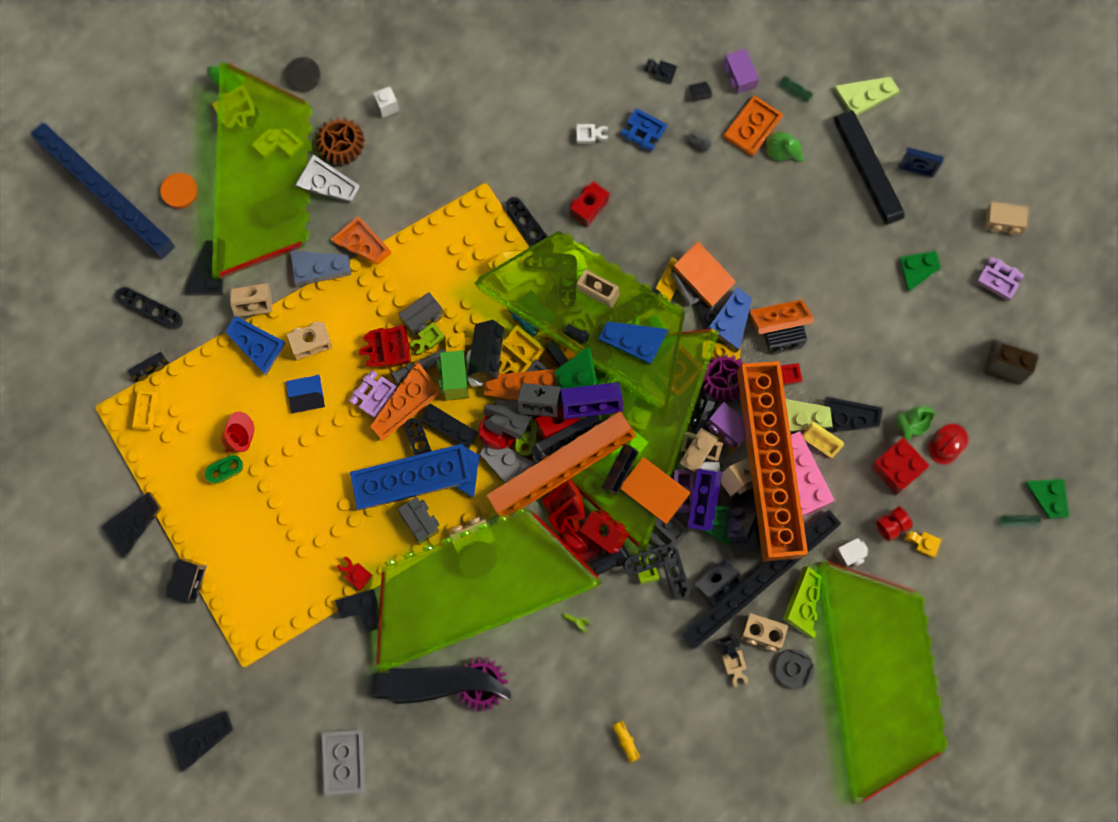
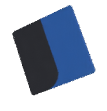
(305, 394)

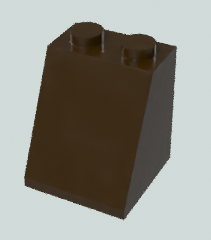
(1010, 362)

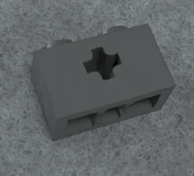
(539, 400)

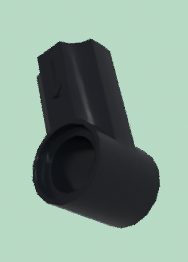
(609, 560)

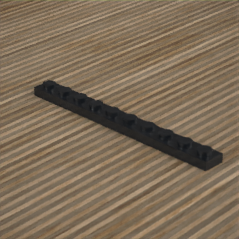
(756, 584)

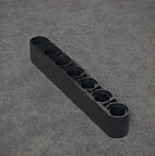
(869, 167)

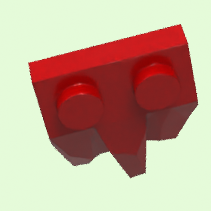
(387, 347)
(565, 507)

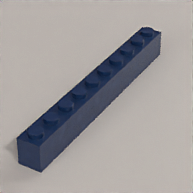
(102, 190)

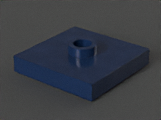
(920, 162)

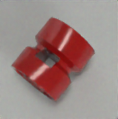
(896, 522)

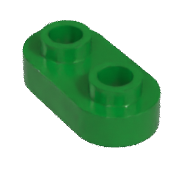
(224, 468)

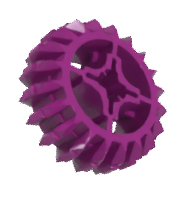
(714, 382)
(477, 702)

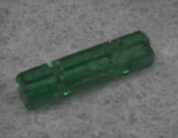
(796, 89)
(1020, 520)

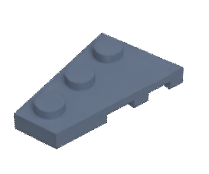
(317, 267)

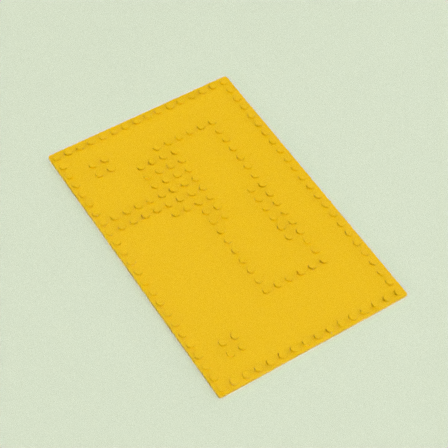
(293, 508)

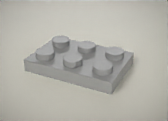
(343, 762)

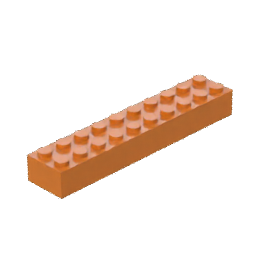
(771, 461)

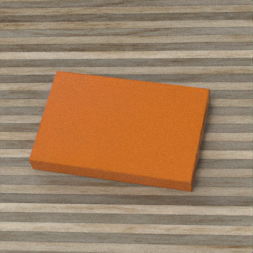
(753, 126)
(704, 274)
(780, 316)
(655, 490)

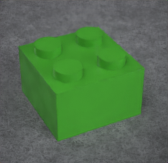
(454, 375)

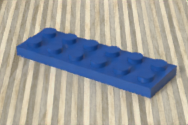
(410, 477)

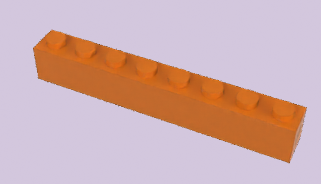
(561, 465)

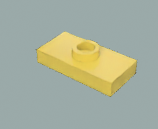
(822, 440)

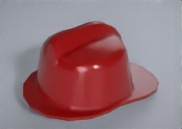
(237, 433)
(948, 443)
(581, 544)

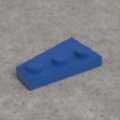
(732, 319)
(634, 340)
(255, 343)

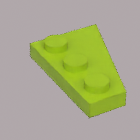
(802, 604)

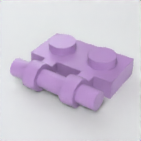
(997, 282)
(377, 397)

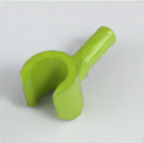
(579, 622)

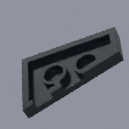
(201, 280)
(852, 415)
(742, 516)
(131, 523)
(199, 738)

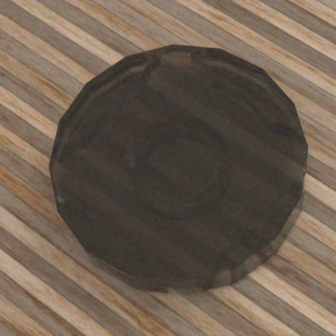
(302, 74)

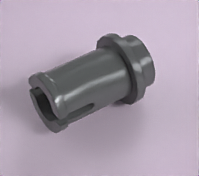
(703, 143)

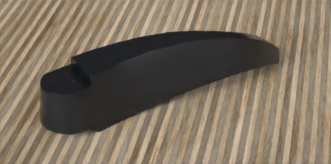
(431, 683)

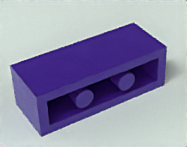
(591, 400)
(705, 499)

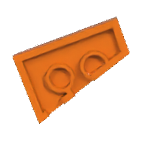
(361, 241)

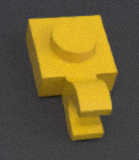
(458, 342)
(926, 543)

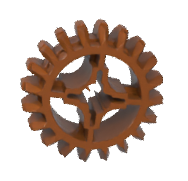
(336, 132)

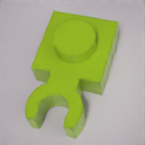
(429, 337)
(649, 575)

